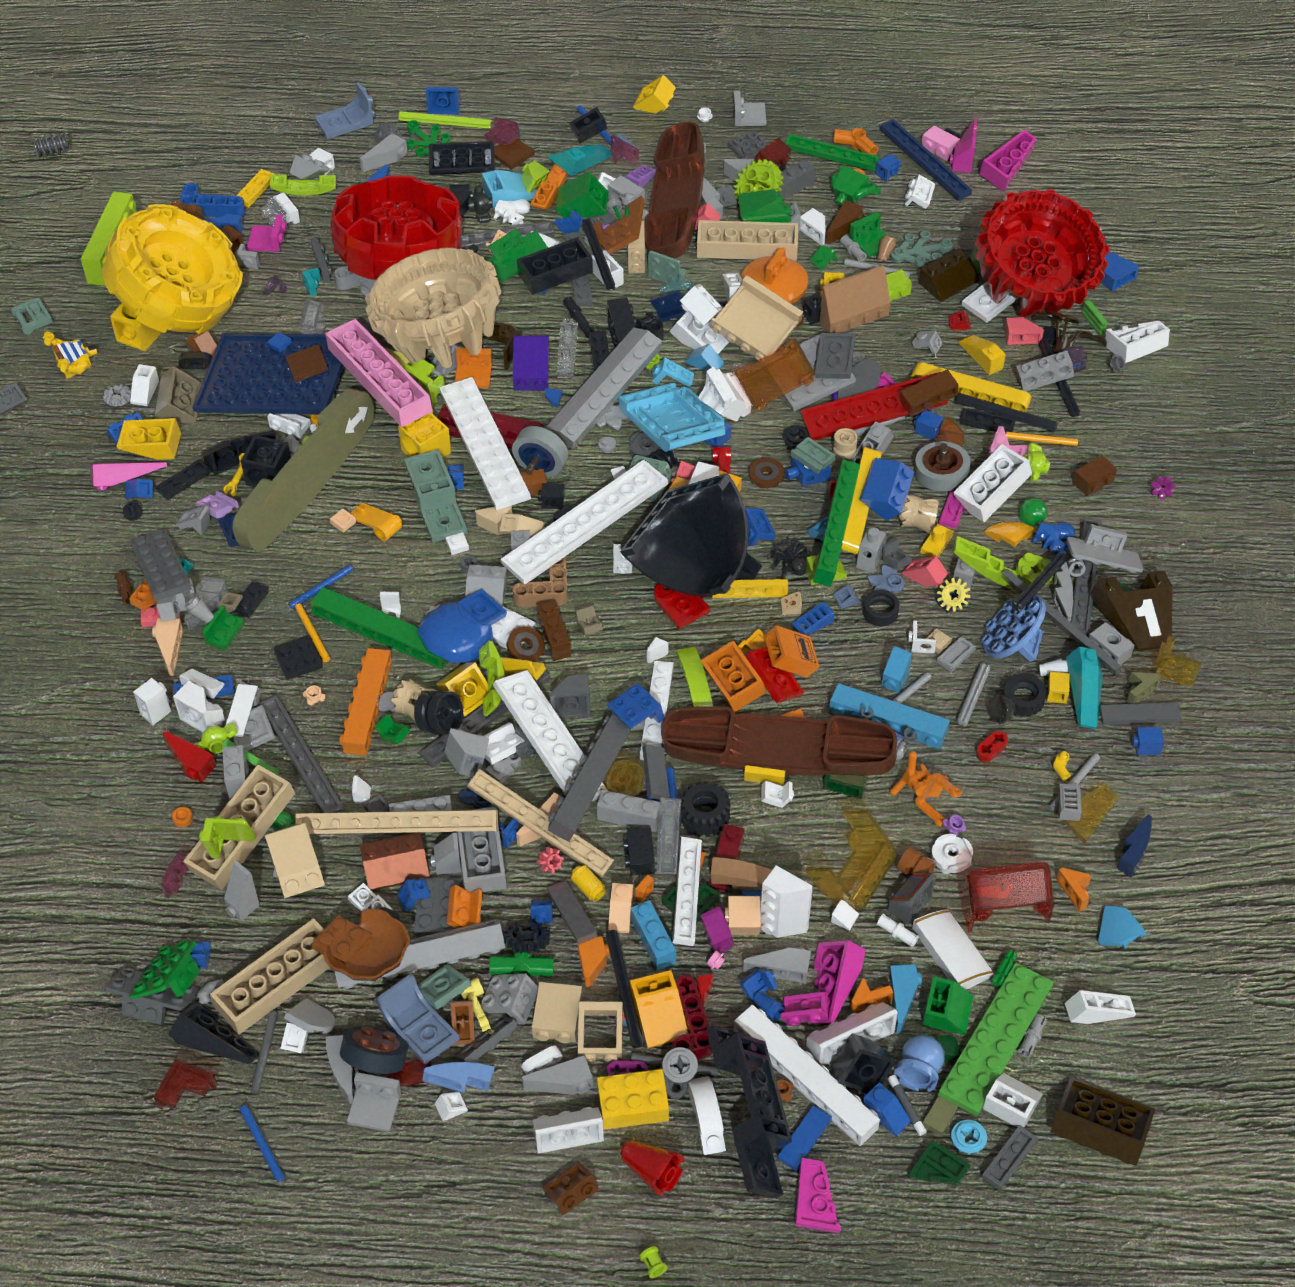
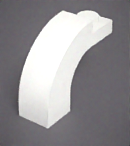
(708, 1115)

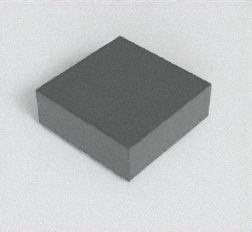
(377, 804)

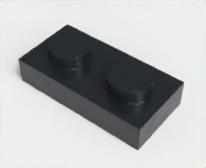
(251, 599)

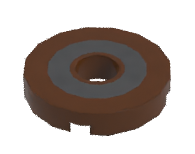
(766, 465)
(528, 635)

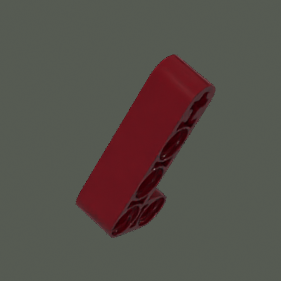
(693, 1016)

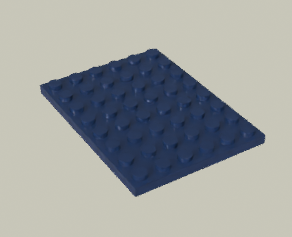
(258, 379)

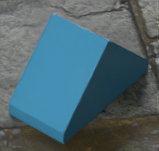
(705, 358)

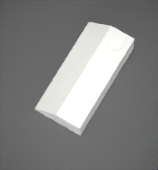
(993, 482)
(785, 904)
(873, 1023)

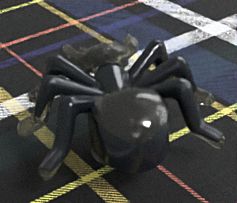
(794, 561)

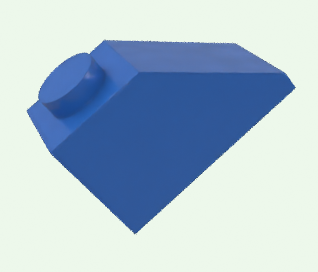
(888, 1109)

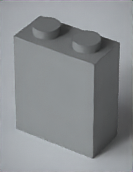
(235, 768)

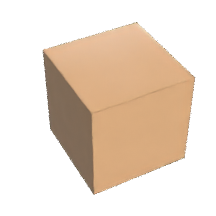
(743, 915)

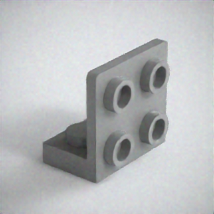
(748, 113)
(510, 995)
(374, 1102)

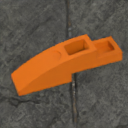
(548, 190)

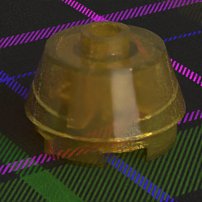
(625, 778)

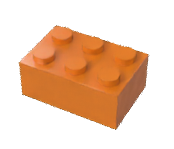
(733, 676)

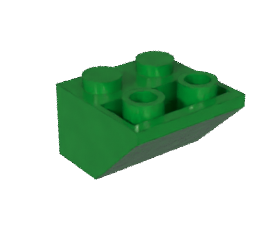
(948, 1006)

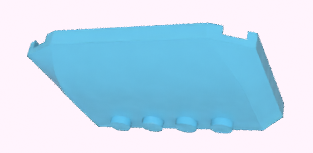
(672, 416)

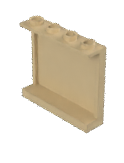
(756, 319)

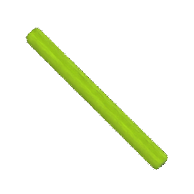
(445, 120)

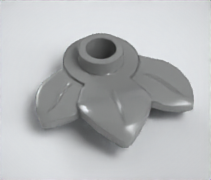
(612, 417)

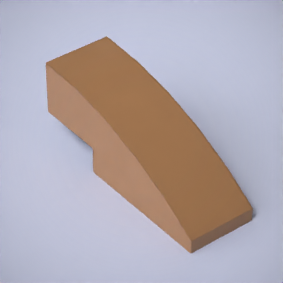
(738, 873)

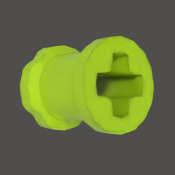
(653, 1262)

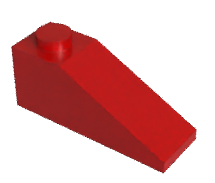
(193, 760)

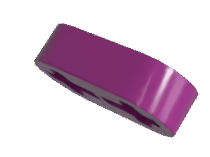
(626, 1067)

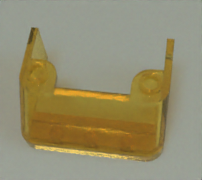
(864, 869)

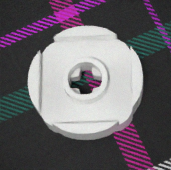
(948, 863)

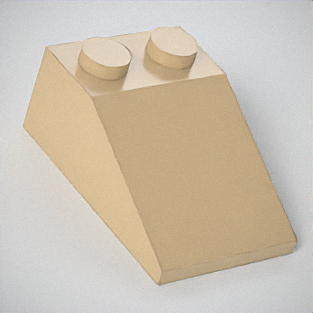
(294, 860)

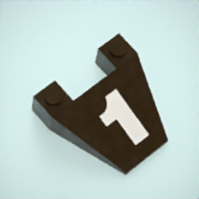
(1141, 614)

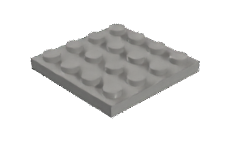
(820, 387)

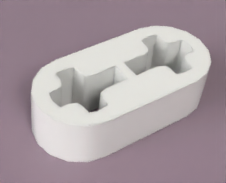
(542, 1060)

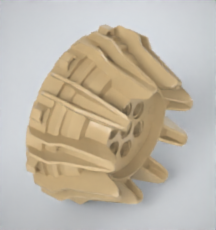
(435, 303)

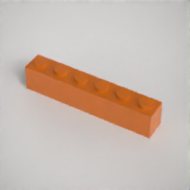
(365, 705)

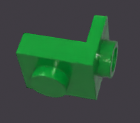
(823, 257)
(391, 731)

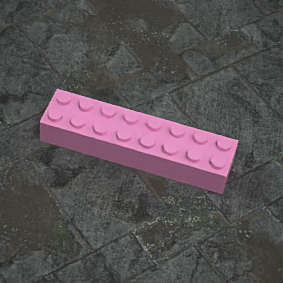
(379, 372)

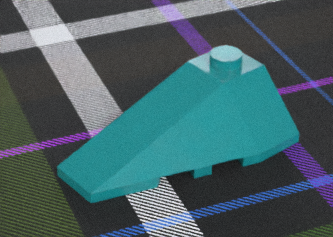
(580, 158)
(1086, 685)

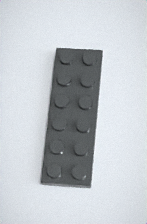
(160, 564)

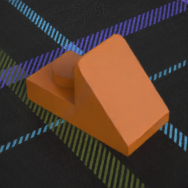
(1074, 886)
(865, 997)

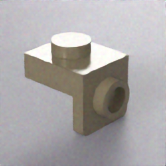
(588, 620)

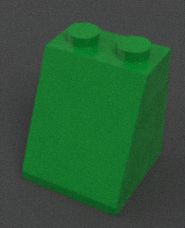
(584, 195)
(764, 207)

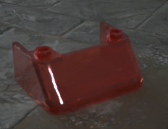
(1007, 888)

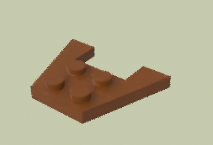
(623, 231)

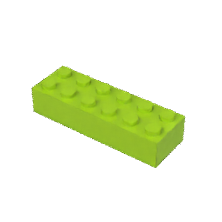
(93, 258)

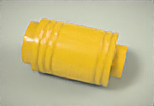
(588, 883)

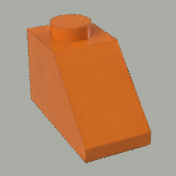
(593, 959)

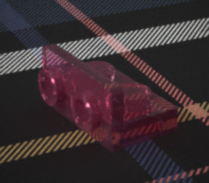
(504, 131)

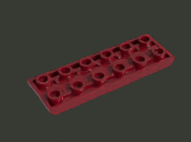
(507, 425)

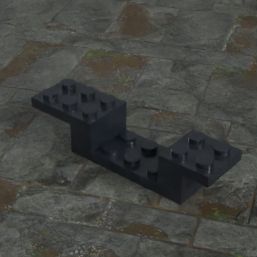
(767, 1128)

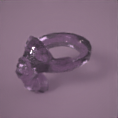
(273, 283)

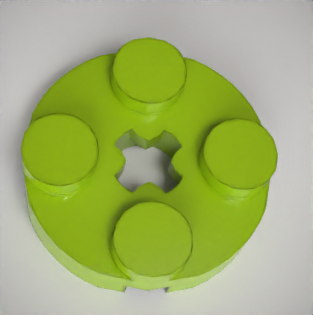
(1027, 564)

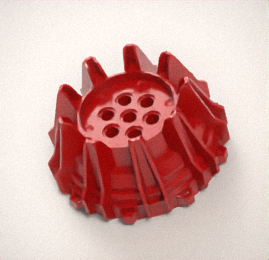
(1041, 251)

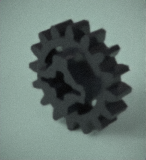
(526, 937)

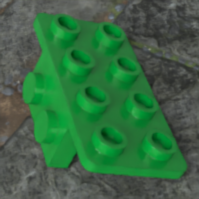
(510, 248)
(170, 967)

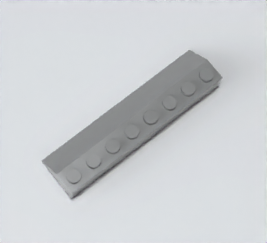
(605, 386)

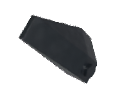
(226, 454)
(200, 1030)

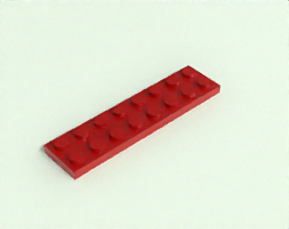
(858, 410)

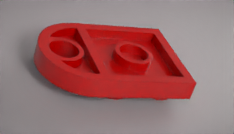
(679, 607)

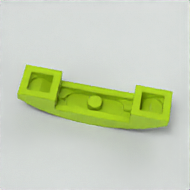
(303, 187)
(491, 660)
(695, 677)

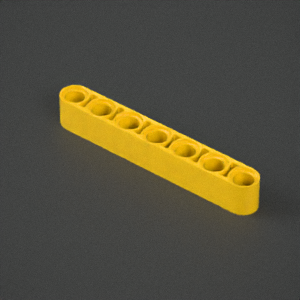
(980, 388)
(858, 509)

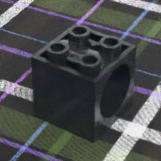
(264, 459)

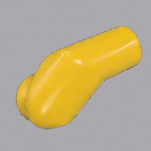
(1060, 763)

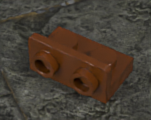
(571, 1187)

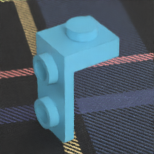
(675, 371)

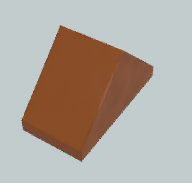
(463, 1021)

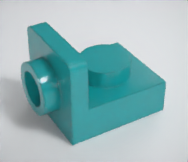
(311, 279)

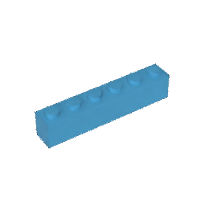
(929, 727)

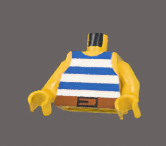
(70, 355)

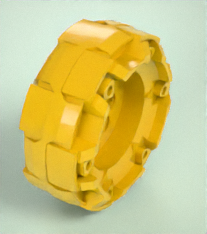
(172, 269)

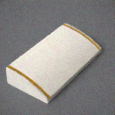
(952, 949)

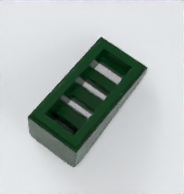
(846, 784)

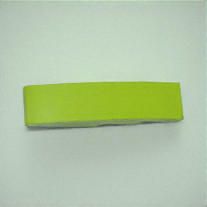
(981, 560)

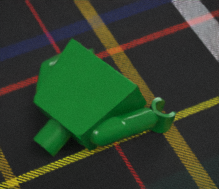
(851, 186)

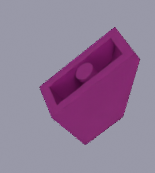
(717, 930)

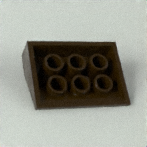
(1103, 1121)

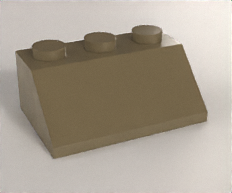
(177, 396)

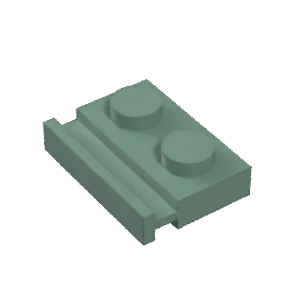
(813, 455)

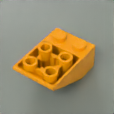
(658, 1008)

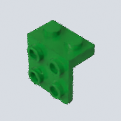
(867, 233)

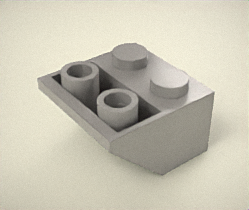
(466, 751)

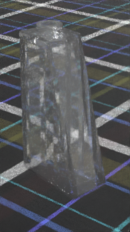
(668, 835)

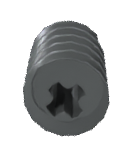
(51, 144)

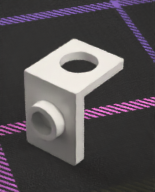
(390, 603)
(916, 643)

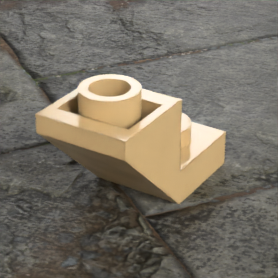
(518, 522)

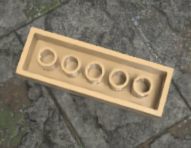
(745, 239)
(257, 802)
(270, 979)

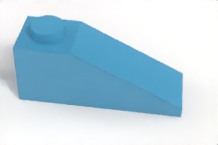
(904, 983)

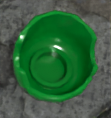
(1033, 511)

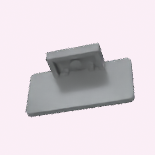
(1105, 547)

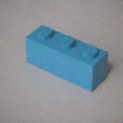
(653, 935)

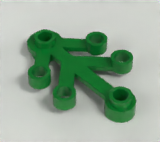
(413, 128)

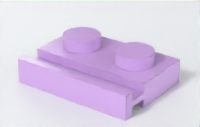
(218, 504)

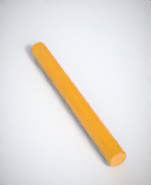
(1041, 438)
(312, 632)

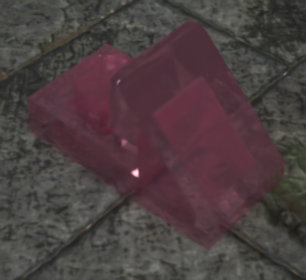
(623, 149)

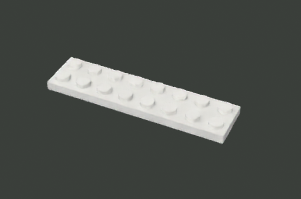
(542, 727)

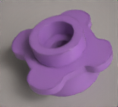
(957, 821)

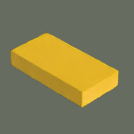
(761, 774)

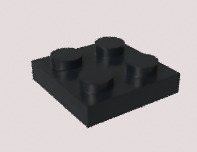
(297, 657)

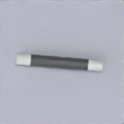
(907, 1105)

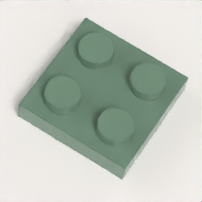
(443, 986)

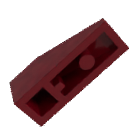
(729, 847)

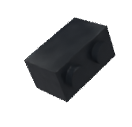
(588, 125)
(640, 852)

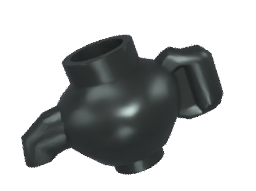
(480, 205)

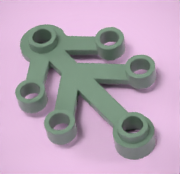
(902, 253)

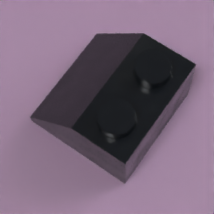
(862, 1064)

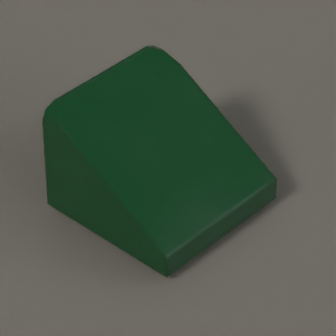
(950, 1047)

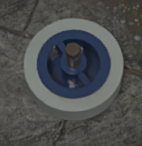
(540, 449)

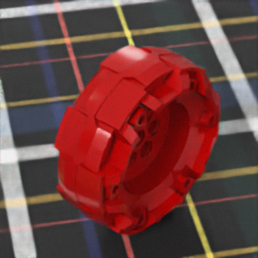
(392, 220)

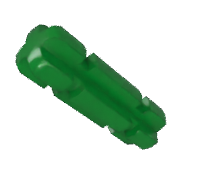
(1004, 968)

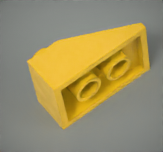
(150, 438)

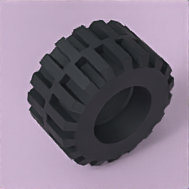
(705, 822)

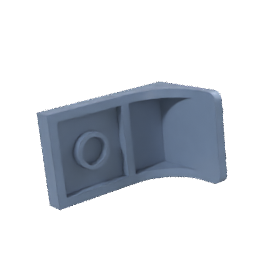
(348, 118)
(415, 1020)

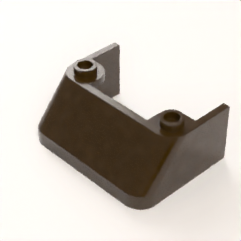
(505, 334)

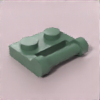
(37, 313)

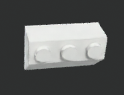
(568, 1129)

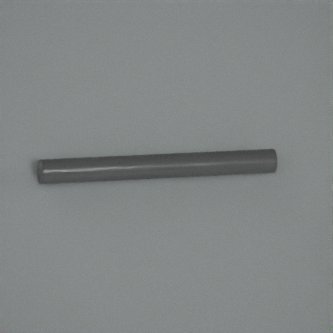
(264, 1052)
(657, 1061)

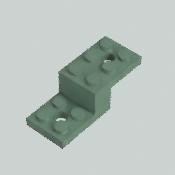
(435, 495)

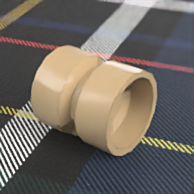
(845, 444)

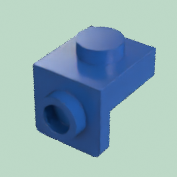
(570, 224)
(758, 981)

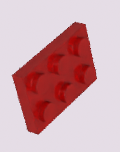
(778, 682)

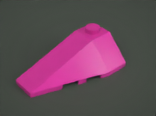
(837, 970)

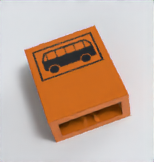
(791, 651)

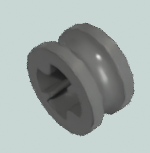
(465, 560)

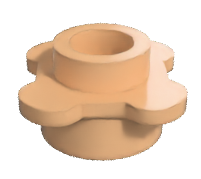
(310, 692)

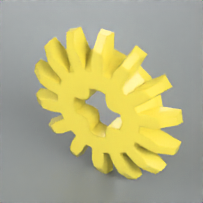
(951, 587)

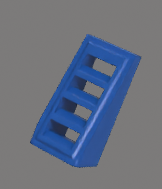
(825, 616)

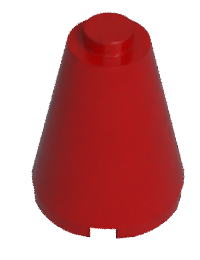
(654, 1165)

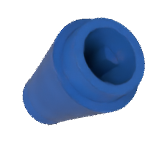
(769, 1005)

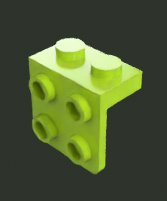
(220, 829)

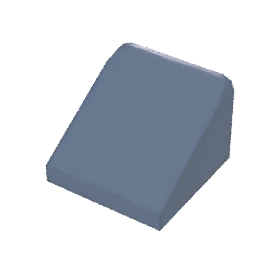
(847, 596)

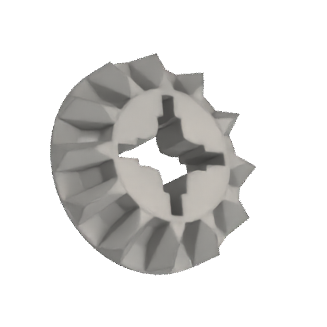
(117, 400)
(687, 1058)

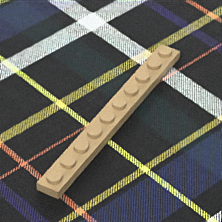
(399, 821)

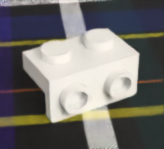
(289, 423)

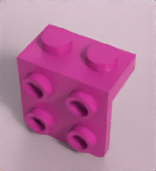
(268, 237)

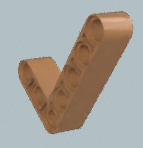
(539, 592)

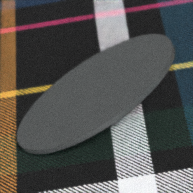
(867, 379)

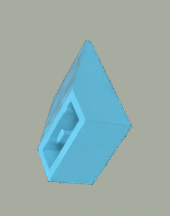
(505, 186)

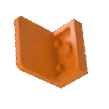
(474, 366)

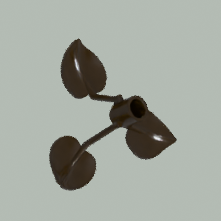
(1063, 341)

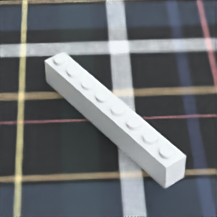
(810, 1077)

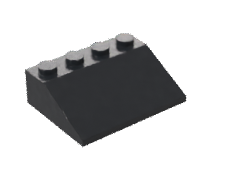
(461, 157)

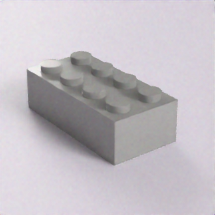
(482, 859)

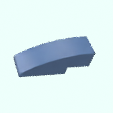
(459, 1075)

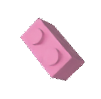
(940, 142)

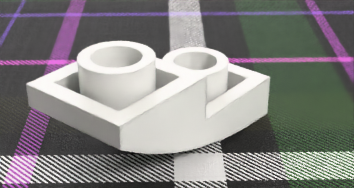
(365, 899)

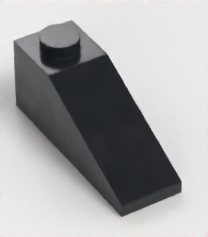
(462, 193)

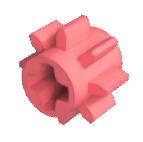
(550, 860)

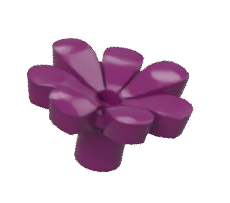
(1163, 487)

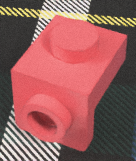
(685, 471)

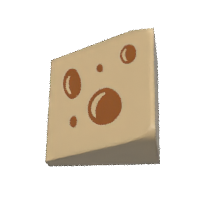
(791, 604)

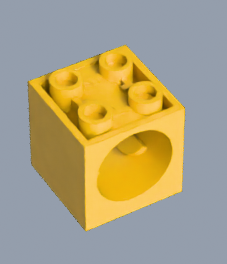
(130, 331)
(425, 436)

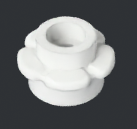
(704, 114)

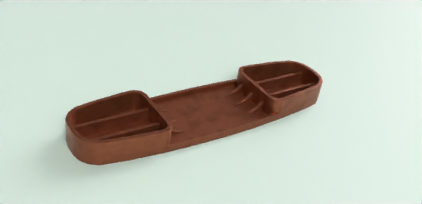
(675, 190)
(779, 742)

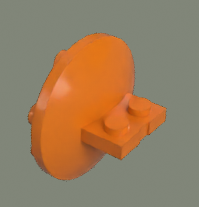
(779, 275)

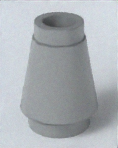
(199, 609)

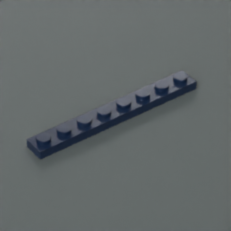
(926, 159)

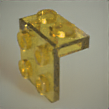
(1175, 666)

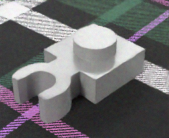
(503, 769)

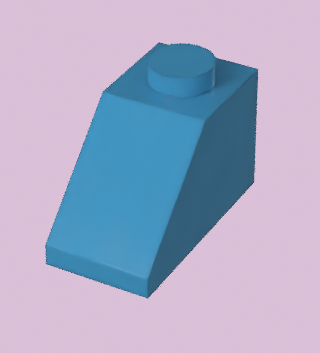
(897, 669)

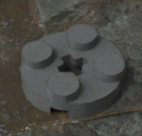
(636, 445)

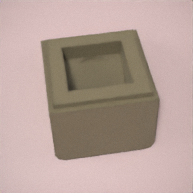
(230, 601)

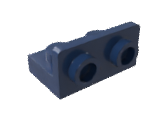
(668, 305)

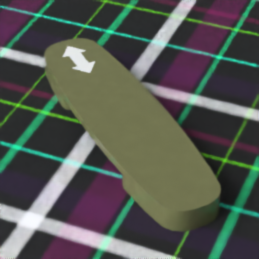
(279, 501)

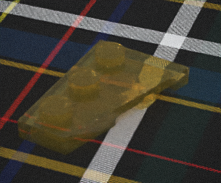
(1093, 811)

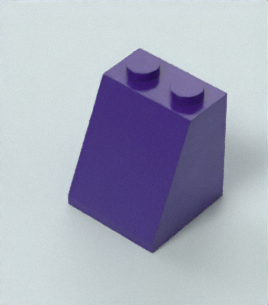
(531, 363)

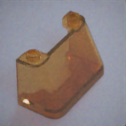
(775, 375)

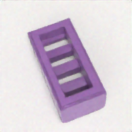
(641, 175)

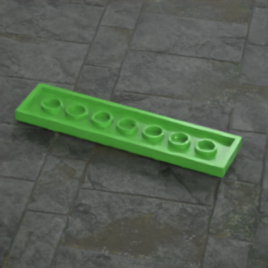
(996, 1039)

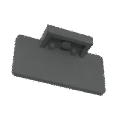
(150, 1007)

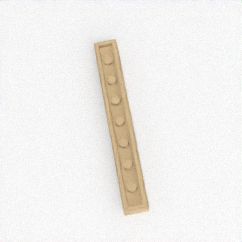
(538, 822)

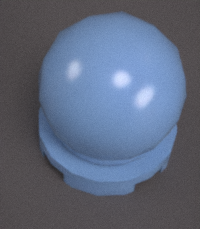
(920, 1063)

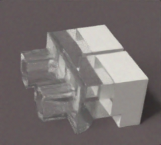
(280, 205)

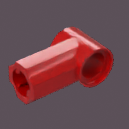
(722, 458)

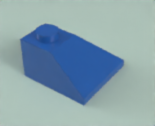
(443, 100)

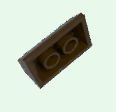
(948, 275)

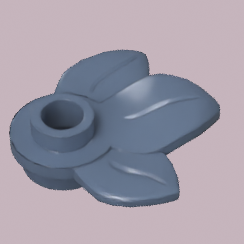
(888, 580)

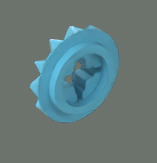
(965, 1128)

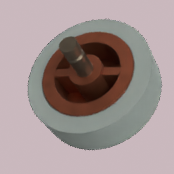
(942, 466)

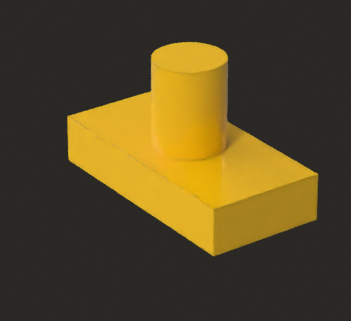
(937, 541)

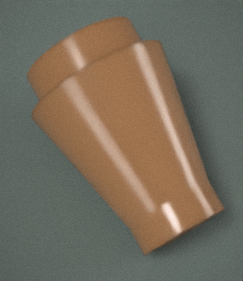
(887, 245)

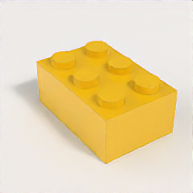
(633, 1099)

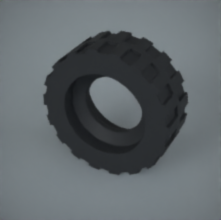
(1028, 682)

